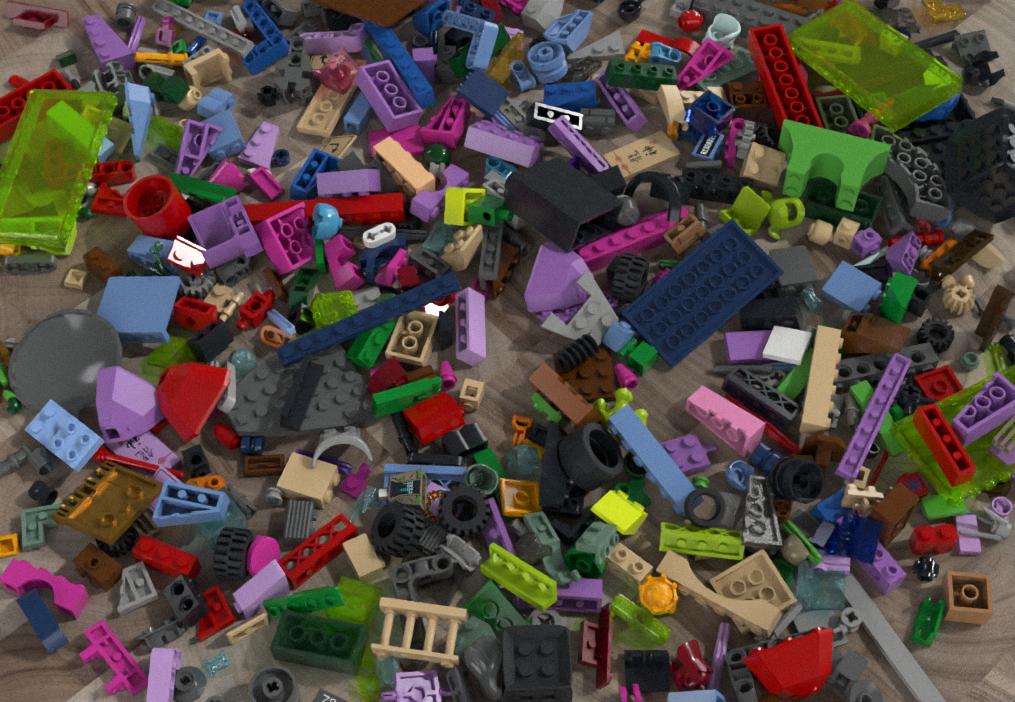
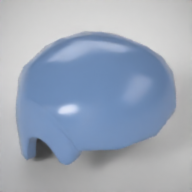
(737, 474)

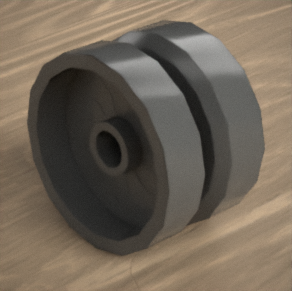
(274, 684)

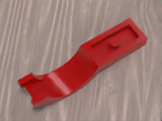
(681, 44)

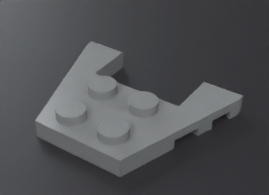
(591, 319)

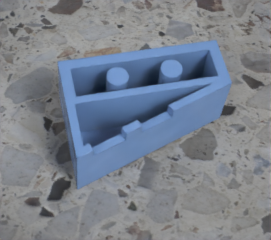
(140, 254)
(188, 505)

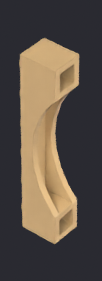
(755, 614)

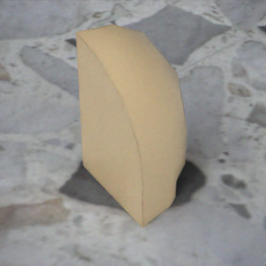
(989, 257)

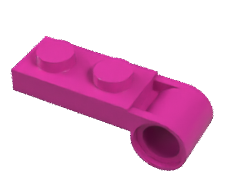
(730, 154)

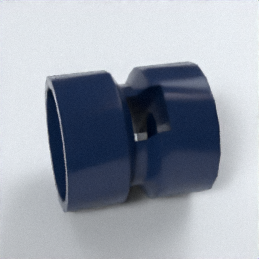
(763, 458)

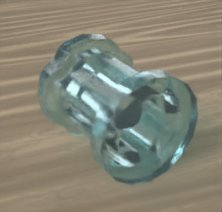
(811, 299)
(217, 663)

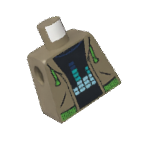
(408, 489)

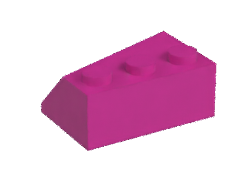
(287, 239)

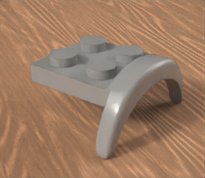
(331, 437)

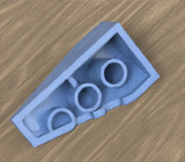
(140, 104)

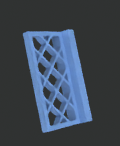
(434, 473)

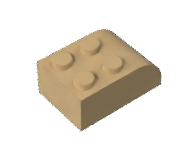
(414, 338)

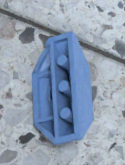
(570, 29)

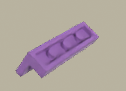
(577, 146)
(496, 531)

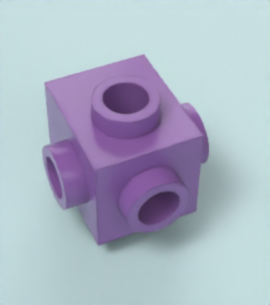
(866, 243)

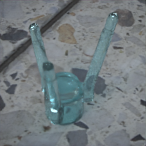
(368, 500)

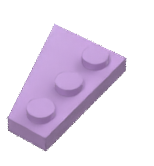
(261, 147)

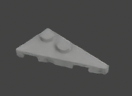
(604, 49)

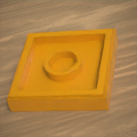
(519, 497)

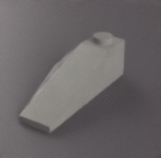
(541, 13)

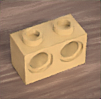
(628, 566)

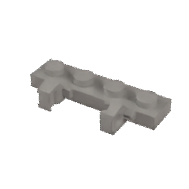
(513, 113)

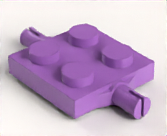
(689, 453)
(416, 687)

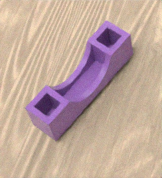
(429, 204)

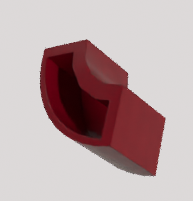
(387, 377)

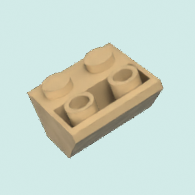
(463, 248)

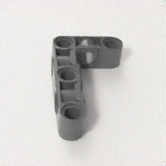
(419, 572)
(741, 675)

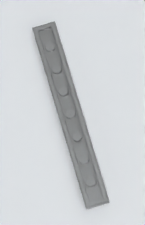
(203, 27)
(890, 643)

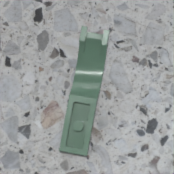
(553, 565)

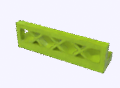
(701, 541)
(518, 580)

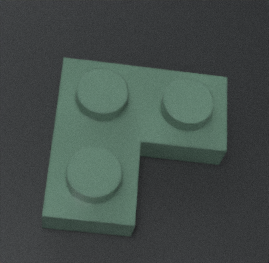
(34, 524)

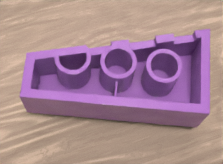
(986, 410)

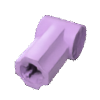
(831, 563)

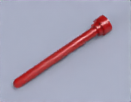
(103, 454)

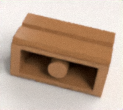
(685, 233)

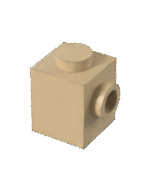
(845, 232)

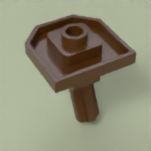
(824, 450)

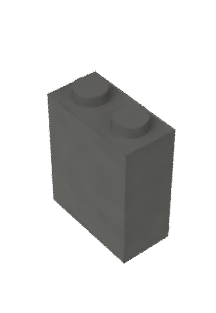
(797, 269)

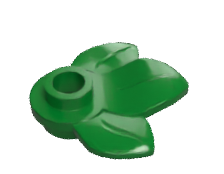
(634, 491)

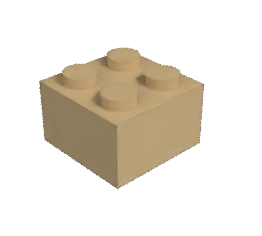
(763, 166)

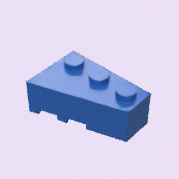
(572, 95)
(305, 184)

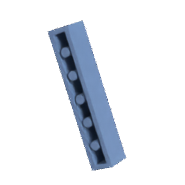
(652, 458)

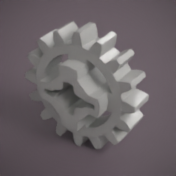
(197, 285)

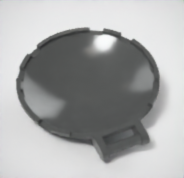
(62, 360)

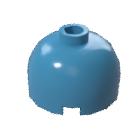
(325, 222)

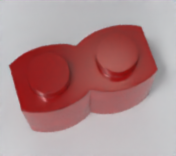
(933, 539)

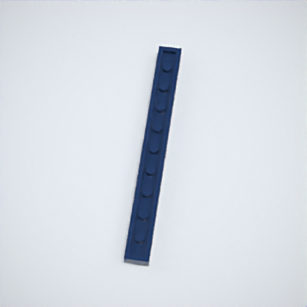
(369, 319)

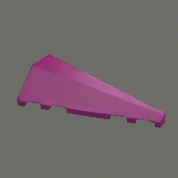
(704, 62)

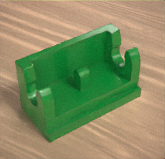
(927, 622)

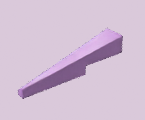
(194, 145)

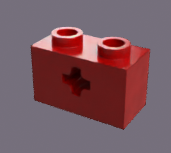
(193, 313)

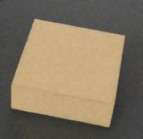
(76, 279)

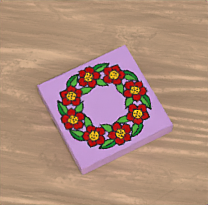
(434, 493)

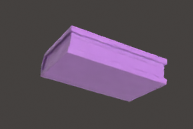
(746, 347)

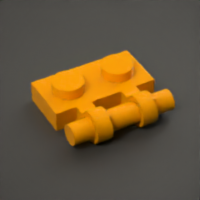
(635, 48)

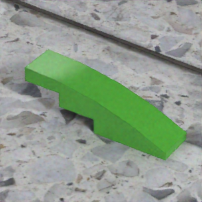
(795, 379)
(862, 394)

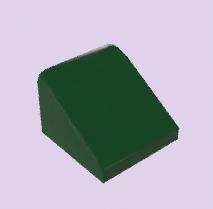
(66, 58)

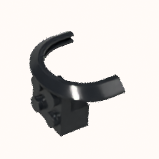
(663, 186)

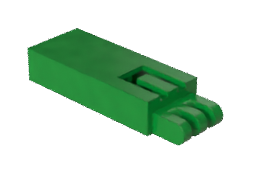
(404, 396)

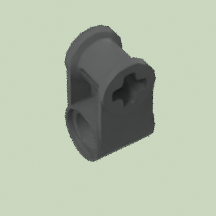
(234, 271)

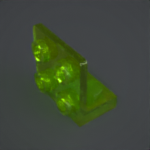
(332, 307)
(171, 354)

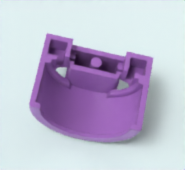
(225, 232)

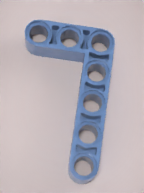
(482, 41)

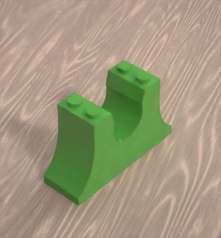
(831, 155)

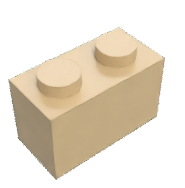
(363, 558)

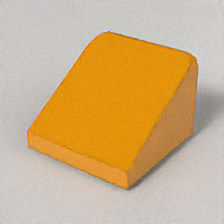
(9, 545)

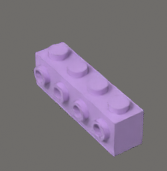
(470, 326)

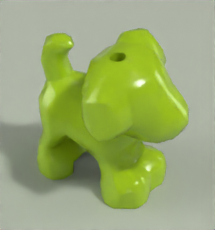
(622, 398)

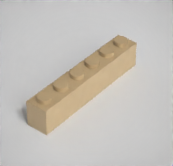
(820, 381)

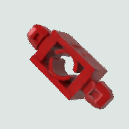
(255, 309)

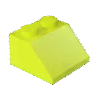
(456, 204)
(619, 511)

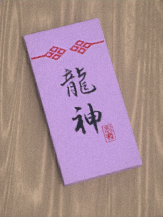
(145, 448)

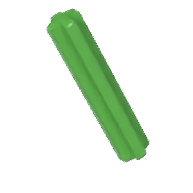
(814, 555)

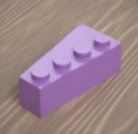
(107, 44)

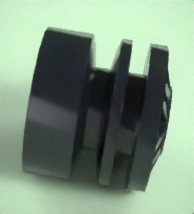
(796, 479)

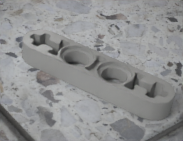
(228, 397)

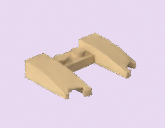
(675, 101)

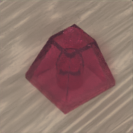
(338, 72)

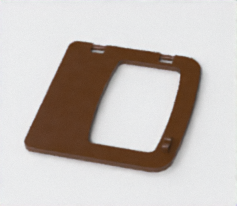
(374, 11)

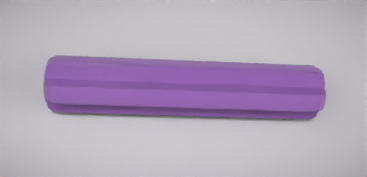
(136, 33)

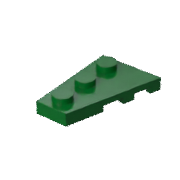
(495, 608)

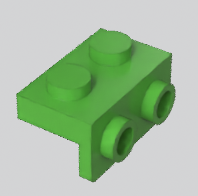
(541, 405)

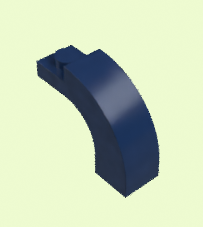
(373, 258)
(42, 620)

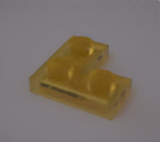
(941, 13)

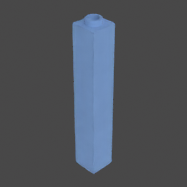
(358, 115)

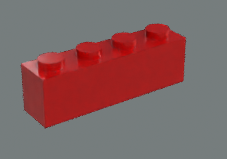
(944, 445)

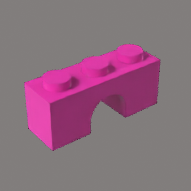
(346, 275)

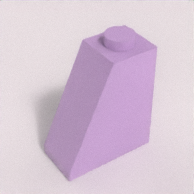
(265, 585)

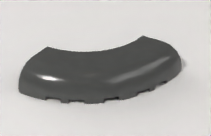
(915, 175)

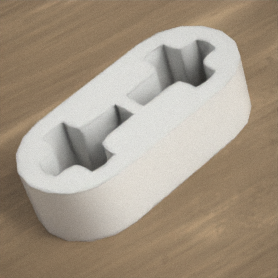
(379, 236)

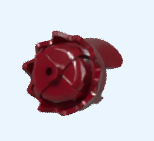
(689, 668)

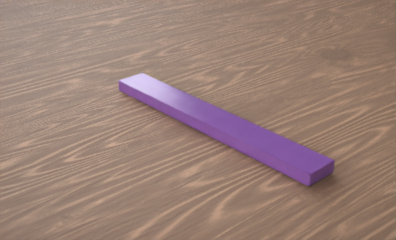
(873, 417)

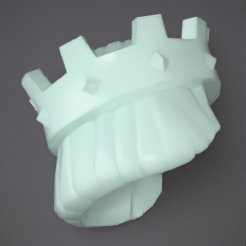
(723, 30)

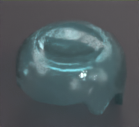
(243, 360)

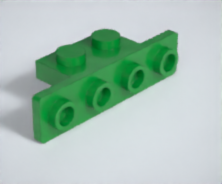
(305, 601)

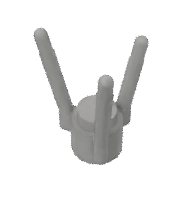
(1000, 528)

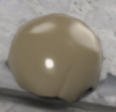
(794, 550)

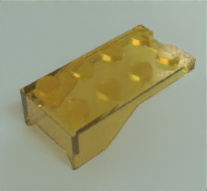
(500, 67)

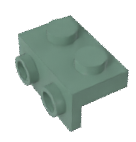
(598, 539)
(470, 632)

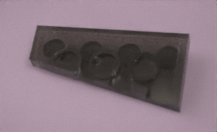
(759, 519)

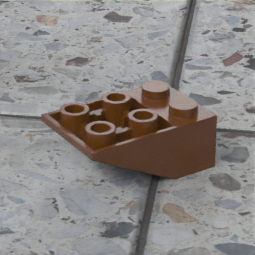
(872, 334)

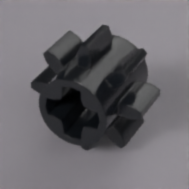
(268, 96)
(925, 569)

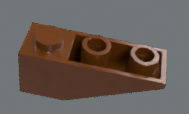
(508, 260)

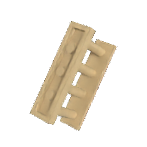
(412, 611)

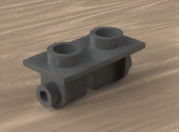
(169, 629)

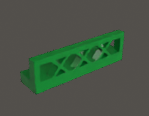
(201, 189)

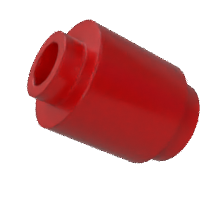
(227, 436)

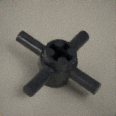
(909, 398)

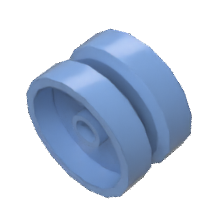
(547, 62)

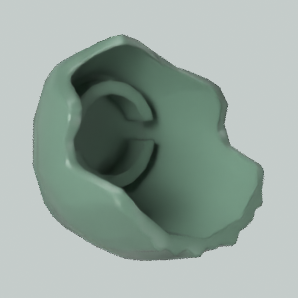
(482, 477)

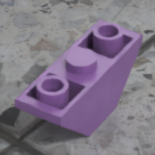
(903, 254)

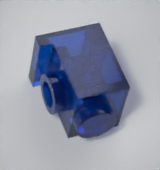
(826, 537)

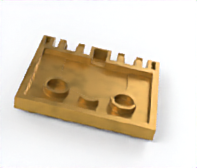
(110, 504)

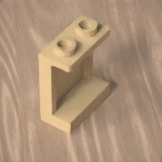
(208, 69)

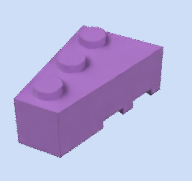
(348, 182)

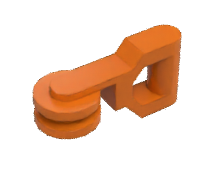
(520, 430)

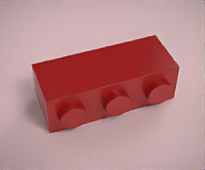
(166, 558)

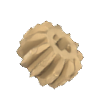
(958, 299)

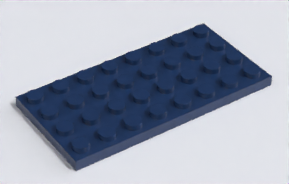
(702, 293)

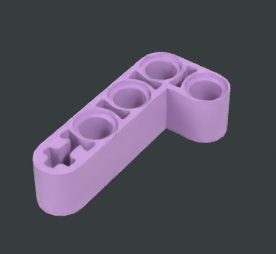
(333, 41)
(162, 674)

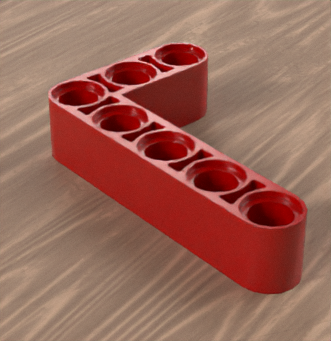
(113, 173)

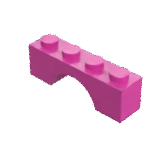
(68, 597)

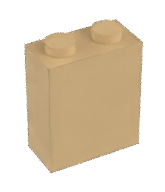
(306, 483)

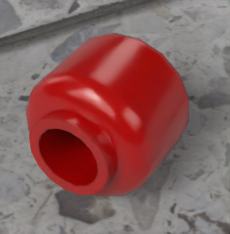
(690, 20)

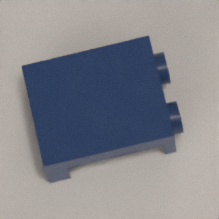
(482, 93)

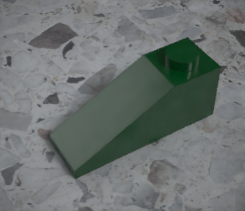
(303, 288)

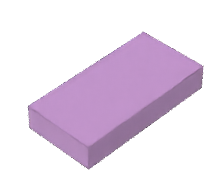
(966, 543)

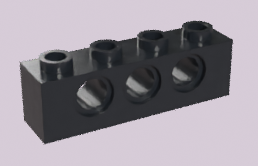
(715, 186)

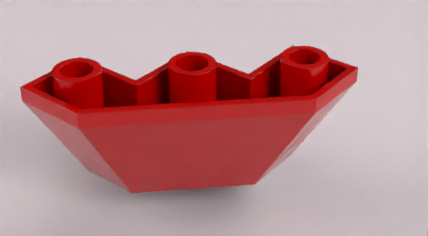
(190, 395)
(795, 665)

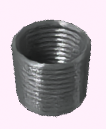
(42, 461)

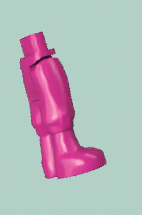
(863, 126)

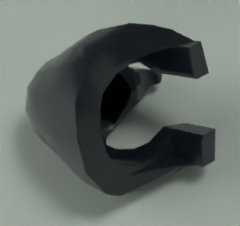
(978, 72)

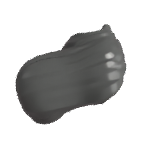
(484, 661)

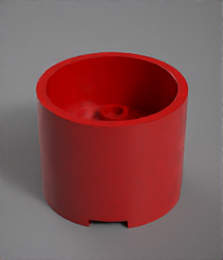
(157, 207)

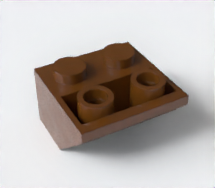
(746, 94)

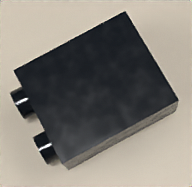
(562, 203)

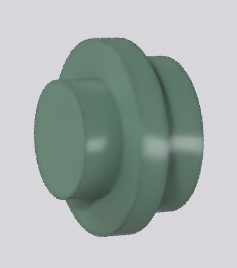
(970, 360)

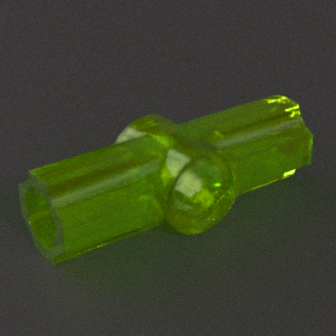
(167, 131)
(651, 626)

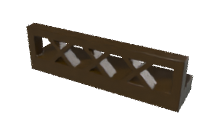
(960, 254)
(994, 315)

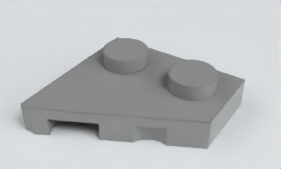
(135, 588)

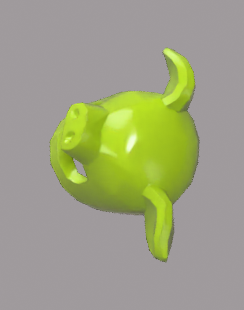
(780, 213)

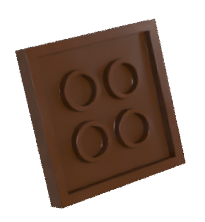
(592, 378)

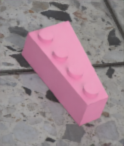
(726, 420)

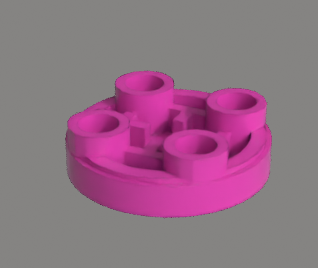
(261, 553)

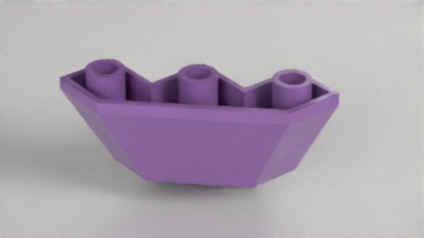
(554, 279)
(125, 404)

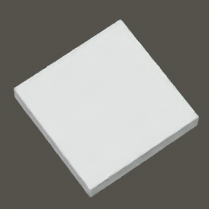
(787, 345)

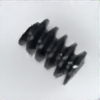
(576, 351)

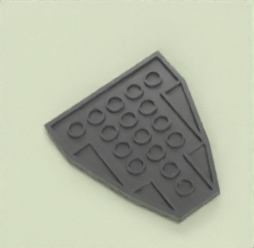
(337, 403)

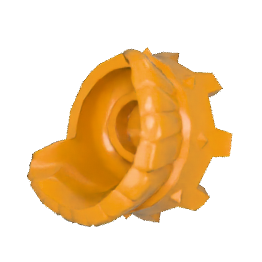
(658, 595)

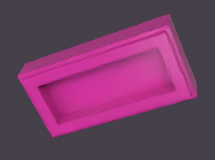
(266, 184)

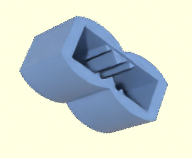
(216, 102)

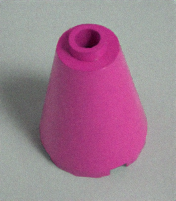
(227, 175)

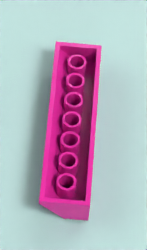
(631, 239)

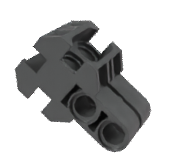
(296, 74)
(111, 81)

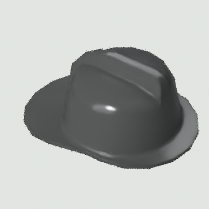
(630, 212)

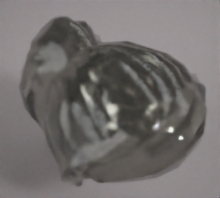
(530, 549)

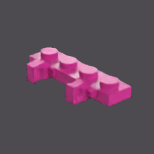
(126, 670)

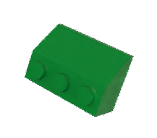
(897, 297)

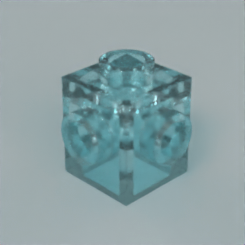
(522, 459)

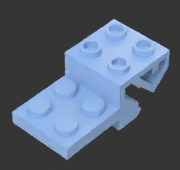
(64, 435)

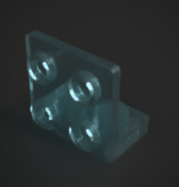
(820, 589)

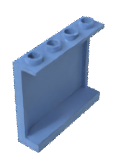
(140, 306)

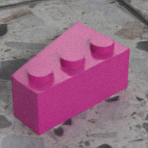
(448, 124)

